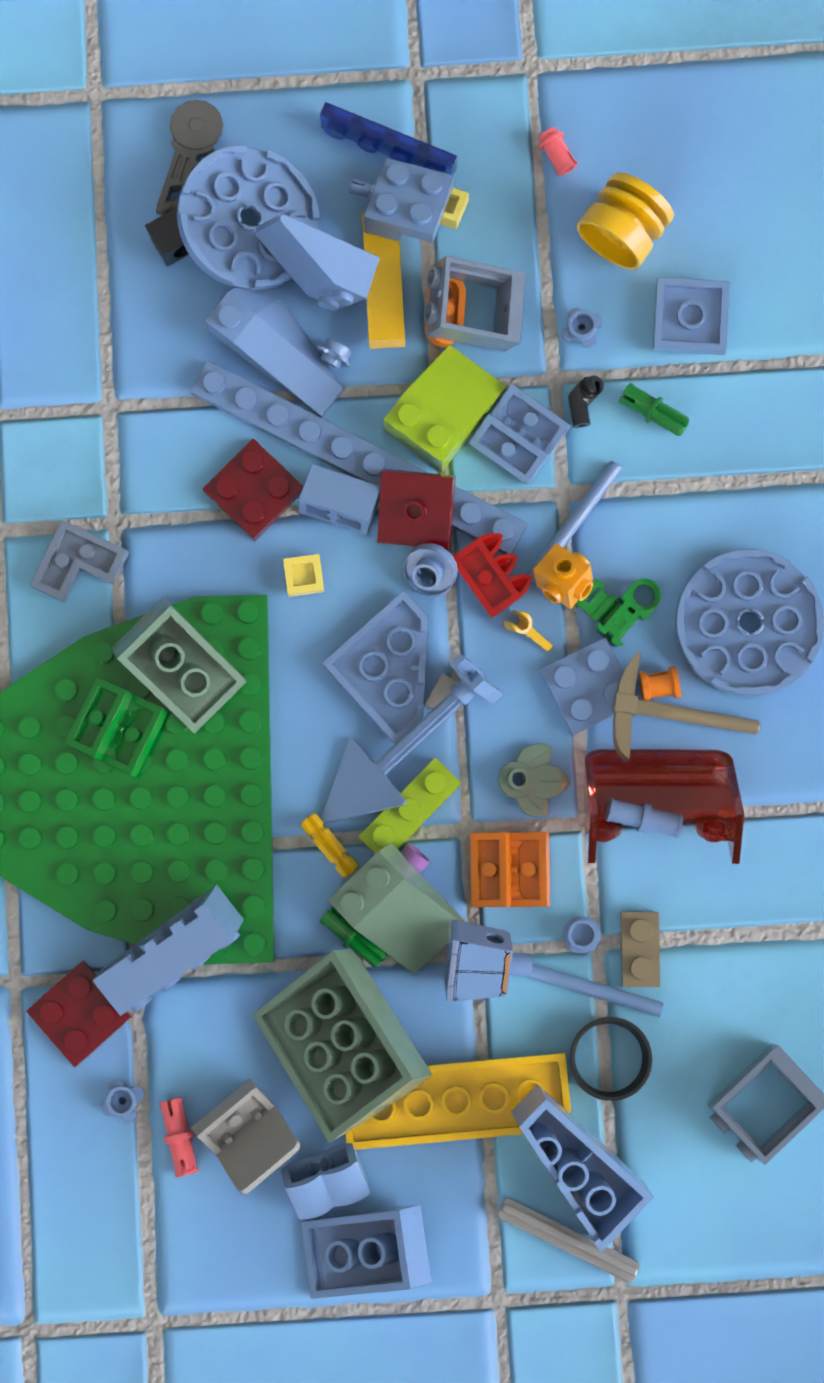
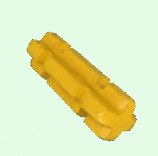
(329, 845)

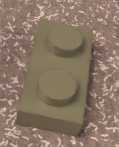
(640, 949)

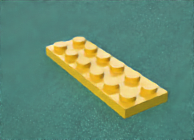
(465, 1102)

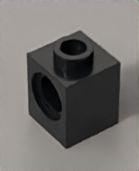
(167, 238)

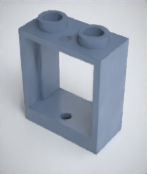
(508, 307)
(796, 1078)

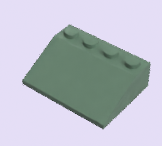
(341, 1043)

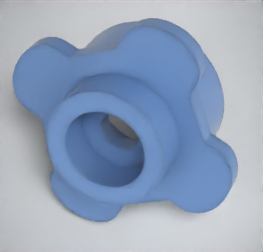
(581, 317)
(334, 353)
(112, 1105)

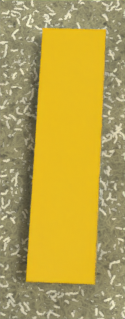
(385, 294)

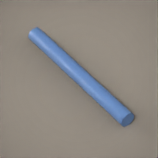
(581, 511)
(596, 990)

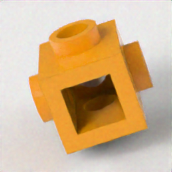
(564, 576)

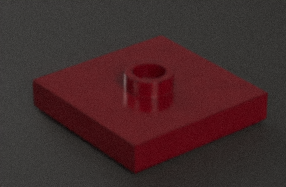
(416, 508)

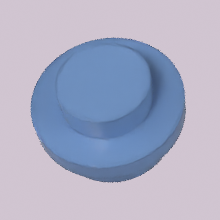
(581, 934)

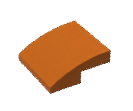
(510, 869)

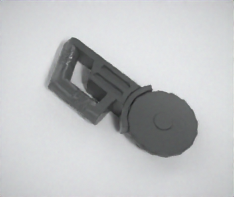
(195, 130)

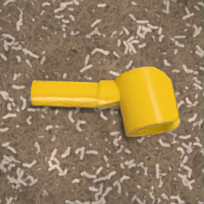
(525, 627)

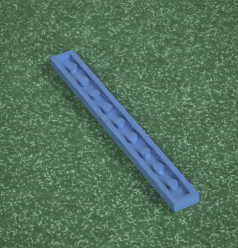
(340, 447)

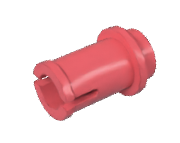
(557, 151)

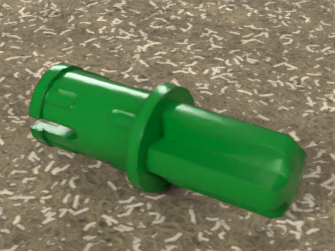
(654, 410)
(344, 931)

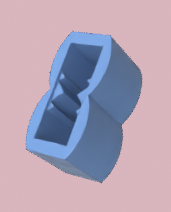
(325, 1181)

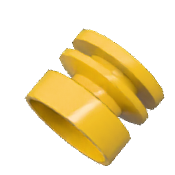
(625, 220)

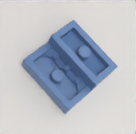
(520, 434)

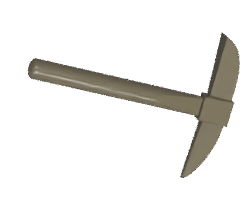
(627, 705)

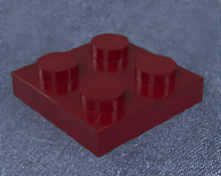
(253, 489)
(77, 1015)

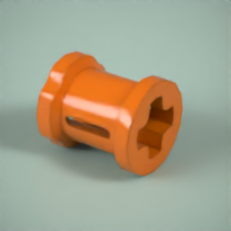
(659, 684)

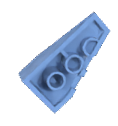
(271, 340)

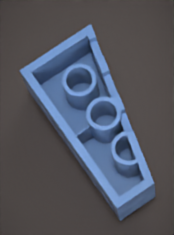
(170, 951)
(589, 1175)

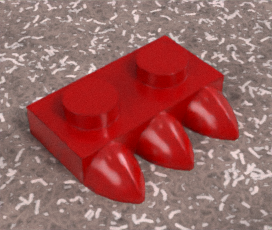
(489, 574)

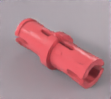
(178, 1137)

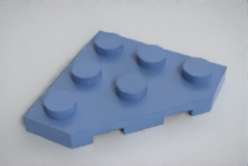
(387, 666)

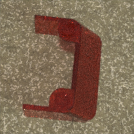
(671, 780)

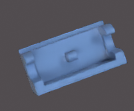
(339, 499)

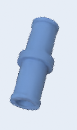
(644, 817)

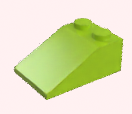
(443, 407)

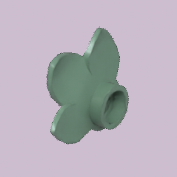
(538, 780)

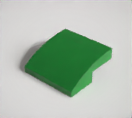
(116, 727)

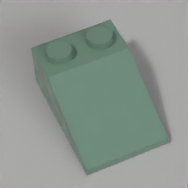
(178, 665)
(396, 909)

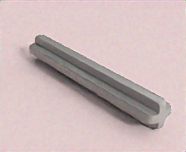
(568, 1240)

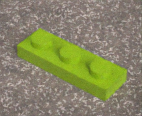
(422, 799)

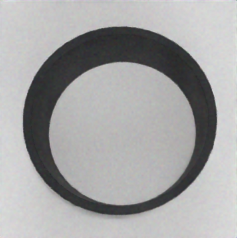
(643, 1074)

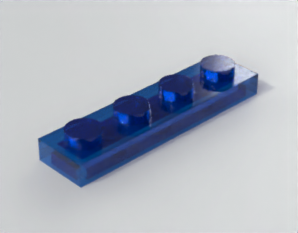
(377, 137)

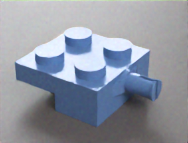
(405, 200)

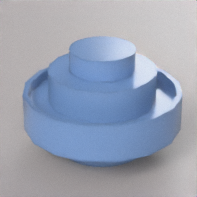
(430, 569)

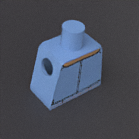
(481, 962)

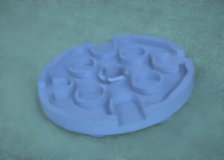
(212, 205)
(787, 616)

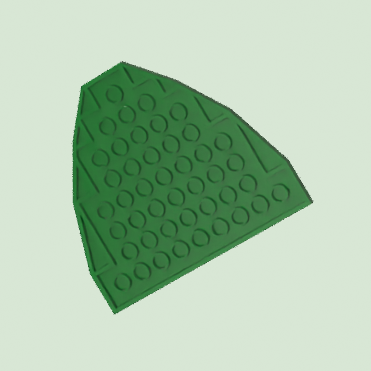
(142, 848)

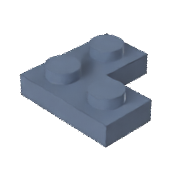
(72, 552)

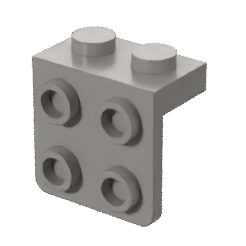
(247, 1136)

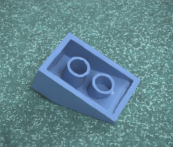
(318, 262)
(366, 1252)

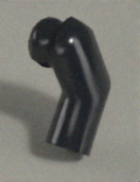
(581, 397)

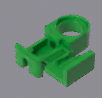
(617, 616)

